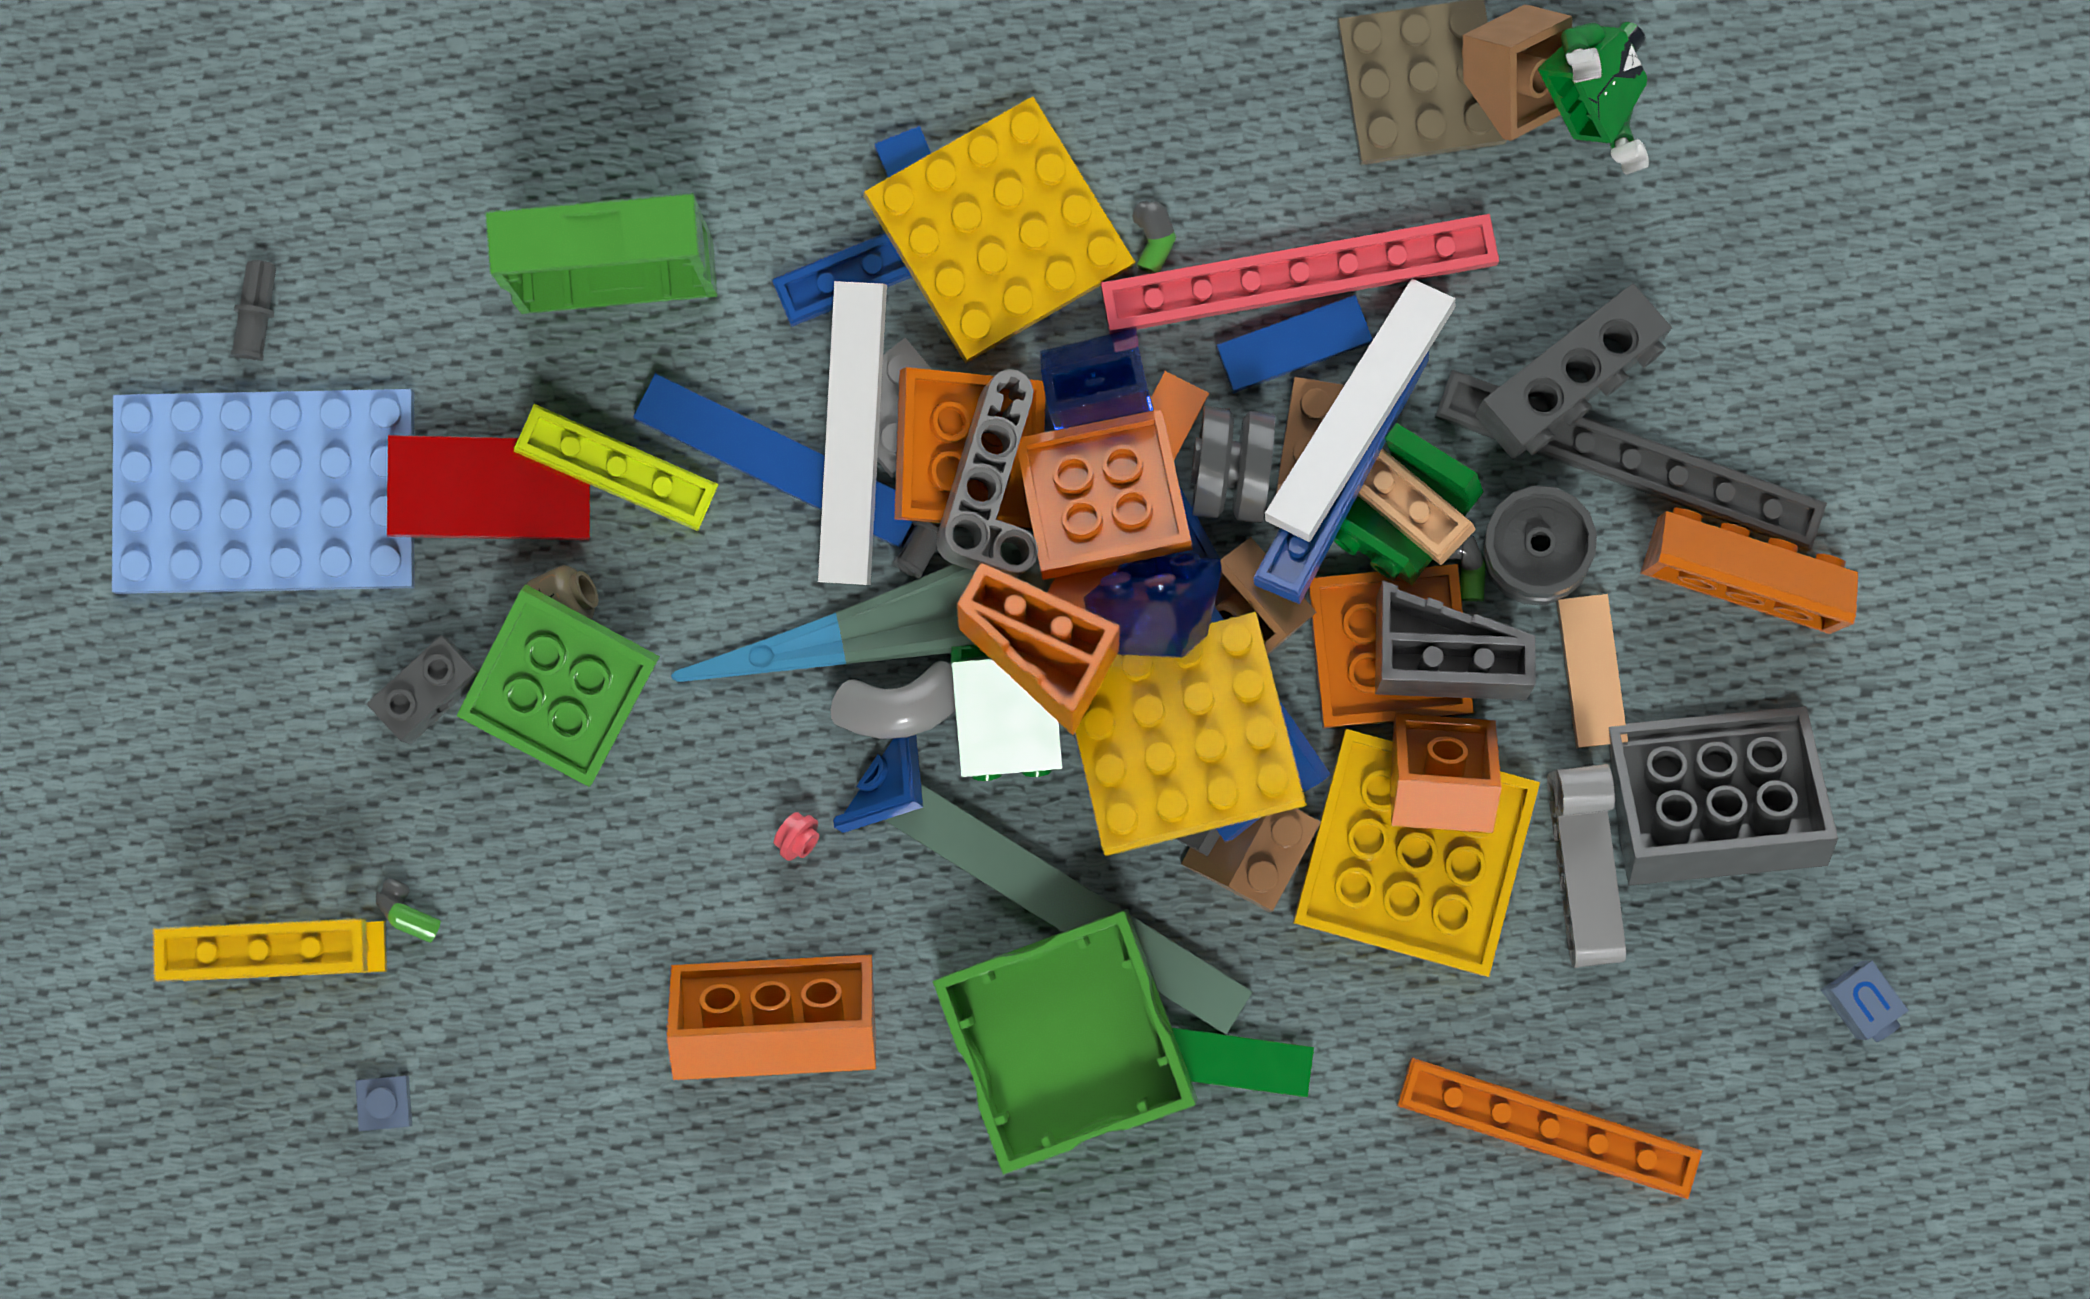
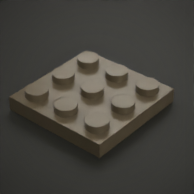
(1410, 82)

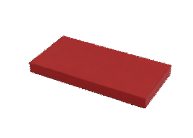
(480, 492)

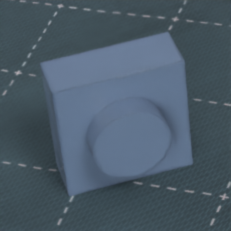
(383, 1103)

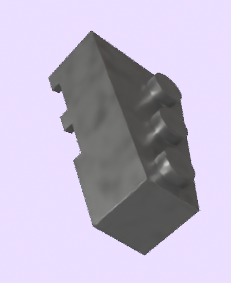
(1447, 652)

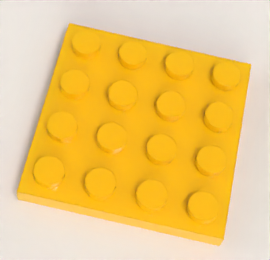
(998, 229)
(1188, 741)
(1404, 886)

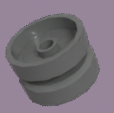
(1232, 464)
(1569, 545)

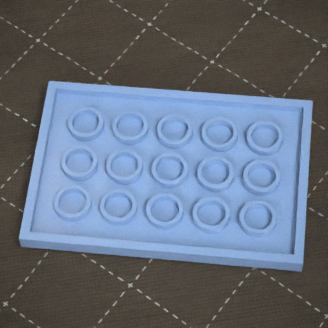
(256, 491)

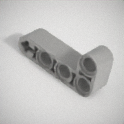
(994, 473)
(1587, 864)

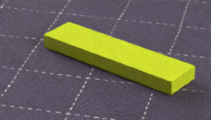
(615, 467)

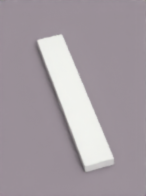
(1360, 410)
(852, 432)

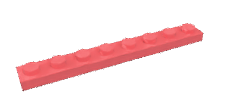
(1299, 273)

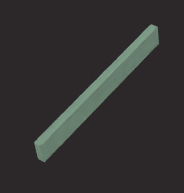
(1067, 904)

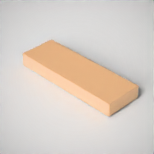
(1415, 508)
(1591, 669)

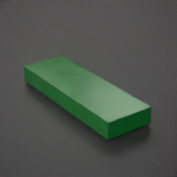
(1246, 1062)

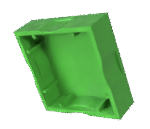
(602, 253)
(1065, 1041)

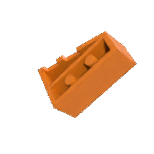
(1039, 641)

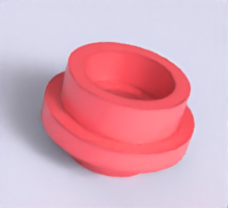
(797, 836)

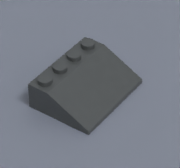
(1720, 796)

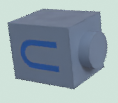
(1865, 1002)

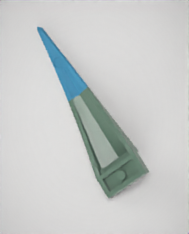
(894, 625)

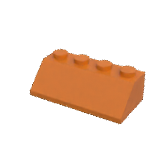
(1752, 572)
(771, 1017)

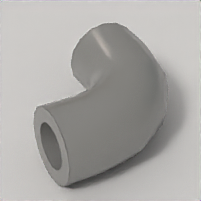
(899, 710)

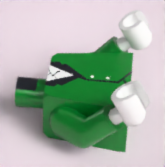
(1596, 86)

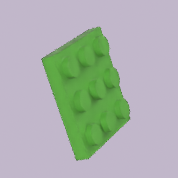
(557, 685)

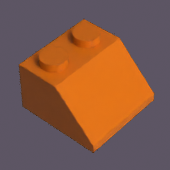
(1444, 773)

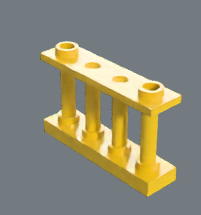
(269, 950)

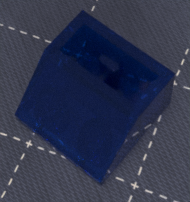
(1095, 380)
(1159, 603)

